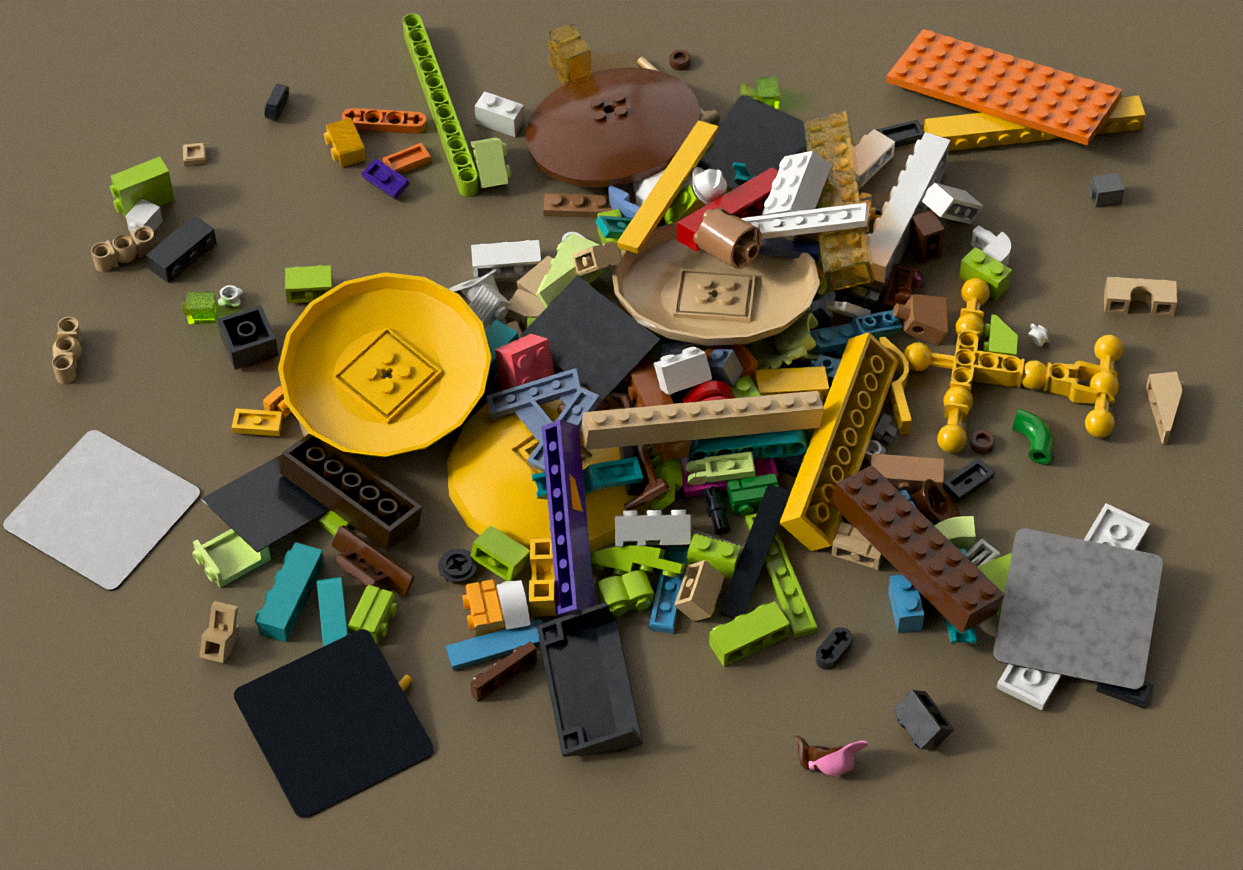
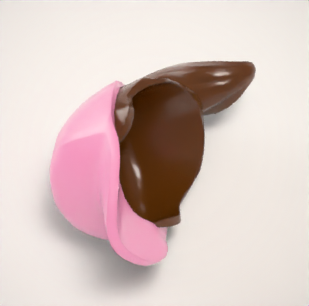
(829, 761)

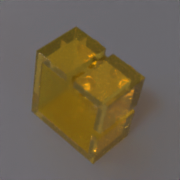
(568, 56)

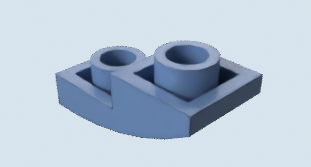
(620, 200)

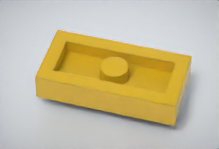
(257, 422)

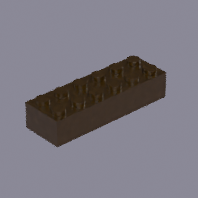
(351, 490)

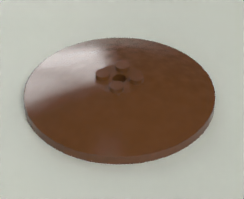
(587, 146)

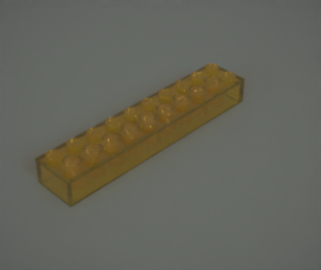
(844, 251)

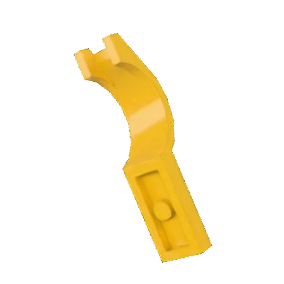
(897, 394)

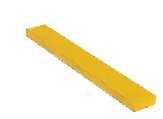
(667, 187)

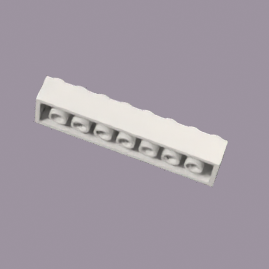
(893, 228)

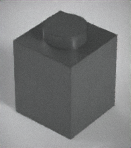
(1106, 190)

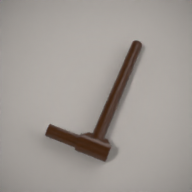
(656, 486)

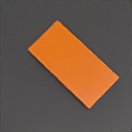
(408, 159)

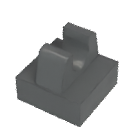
(883, 430)

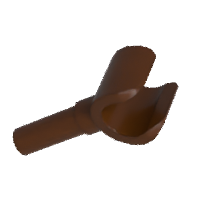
(904, 294)

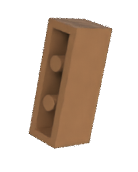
(908, 471)

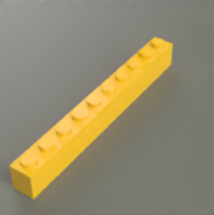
(986, 130)

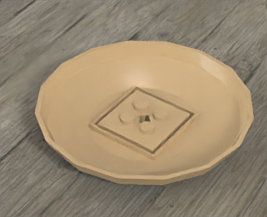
(708, 301)

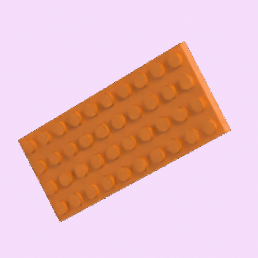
(1004, 86)

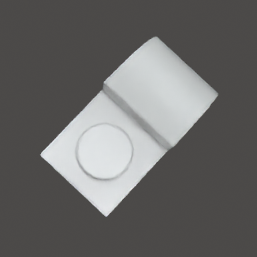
(996, 247)
(513, 604)

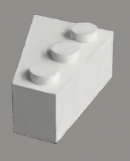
(653, 528)

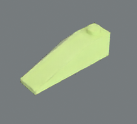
(563, 269)

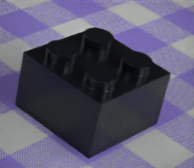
(247, 337)

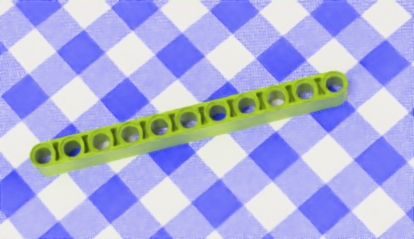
(440, 105)

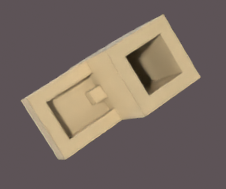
(222, 633)

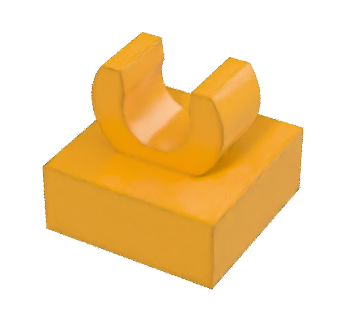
(276, 402)

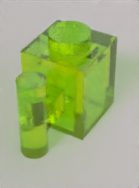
(765, 90)

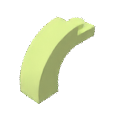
(959, 531)

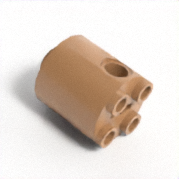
(728, 238)

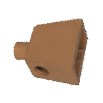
(924, 317)

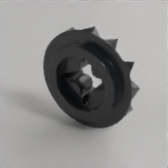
(463, 559)

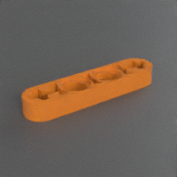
(385, 117)

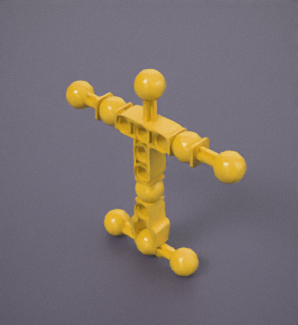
(1009, 371)

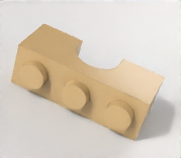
(1158, 294)

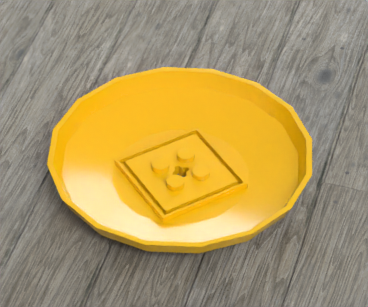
(376, 327)
(495, 486)

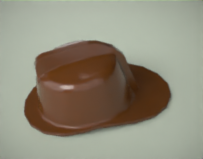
(935, 502)

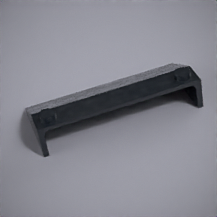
(589, 683)

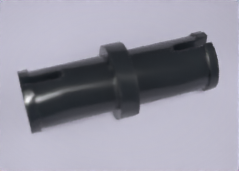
(716, 510)

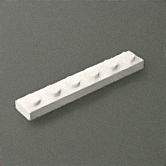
(811, 220)

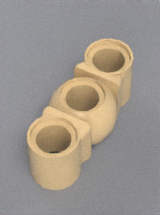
(123, 249)
(67, 350)

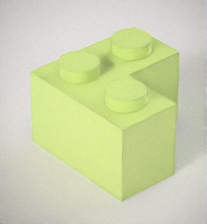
(490, 162)

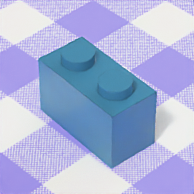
(905, 605)

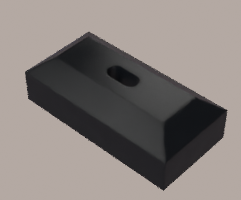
(976, 473)

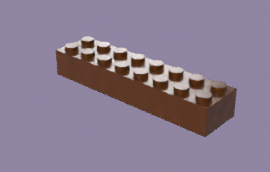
(917, 549)

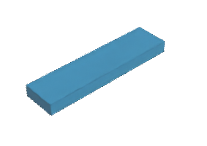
(664, 612)
(491, 645)

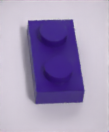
(385, 179)

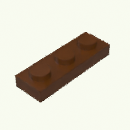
(503, 671)

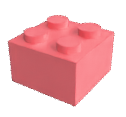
(524, 361)

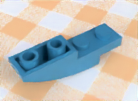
(837, 337)

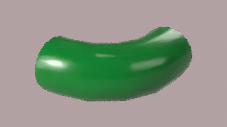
(1038, 434)

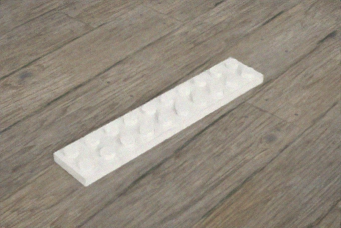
(1110, 528)

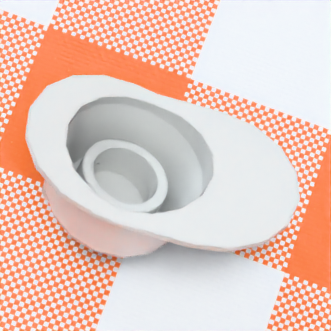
(708, 184)
(471, 287)

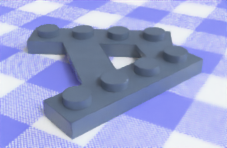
(525, 402)

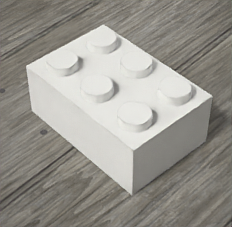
(797, 183)

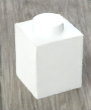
(144, 214)

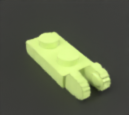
(721, 468)

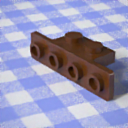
(369, 563)

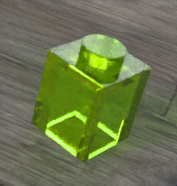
(200, 307)

